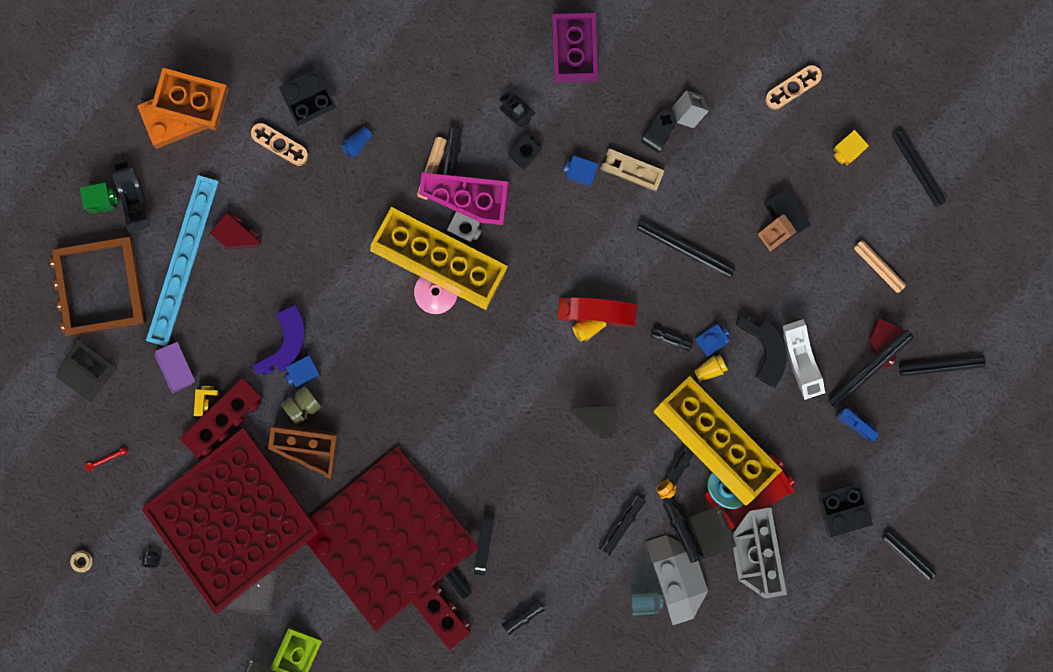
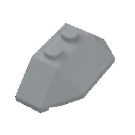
(758, 554)
(679, 580)

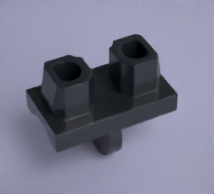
(516, 109)

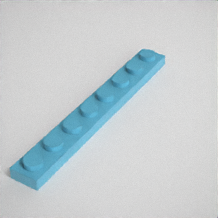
(182, 261)

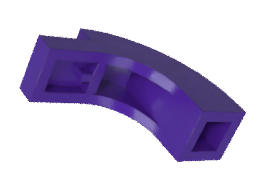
(292, 346)

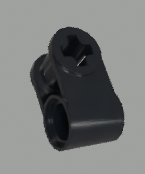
(657, 133)

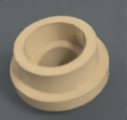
(74, 561)

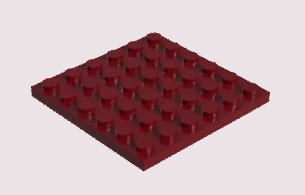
(230, 520)
(388, 539)

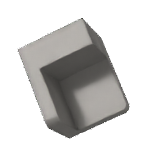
(690, 109)

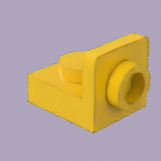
(201, 403)

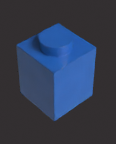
(580, 170)
(302, 372)

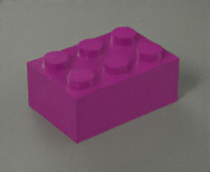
(574, 47)

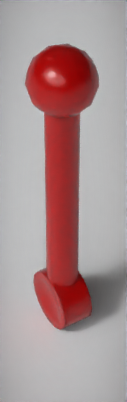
(90, 466)

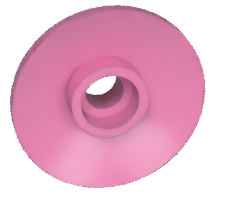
(429, 302)

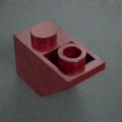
(233, 235)
(882, 336)

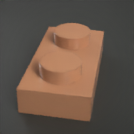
(777, 232)

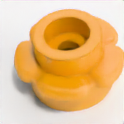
(666, 489)

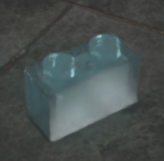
(646, 603)

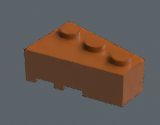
(306, 446)

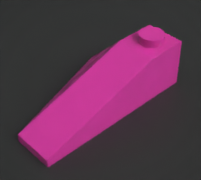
(473, 197)

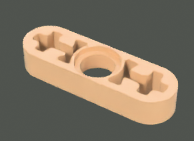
(803, 73)
(268, 131)

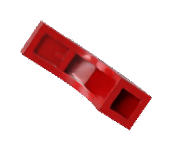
(597, 311)

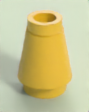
(586, 330)
(711, 368)

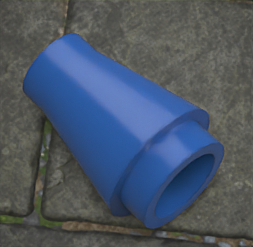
(355, 143)

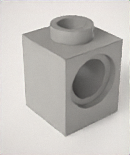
(460, 219)

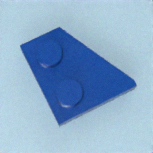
(851, 419)

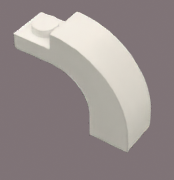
(802, 359)

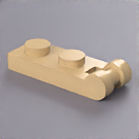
(633, 170)

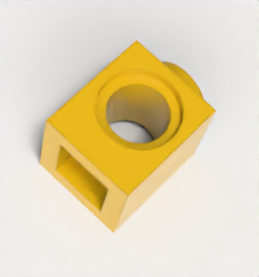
(850, 148)

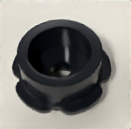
(150, 559)

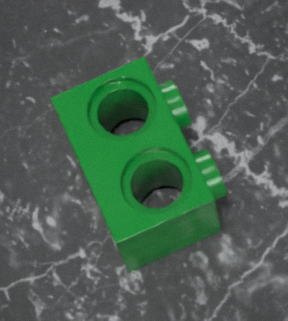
(99, 198)

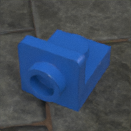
(713, 339)

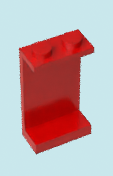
(774, 491)

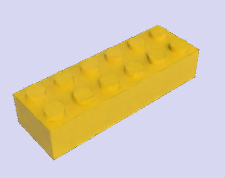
(438, 258)
(717, 440)

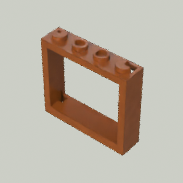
(133, 282)

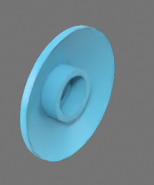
(722, 493)

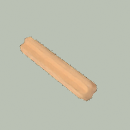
(434, 159)
(880, 266)

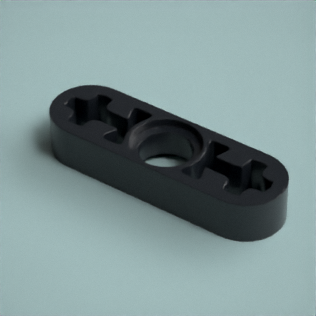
(484, 542)

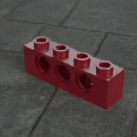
(192, 438)
(449, 636)

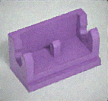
(174, 367)

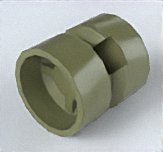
(301, 405)

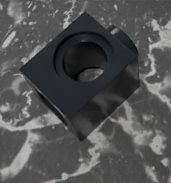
(523, 161)

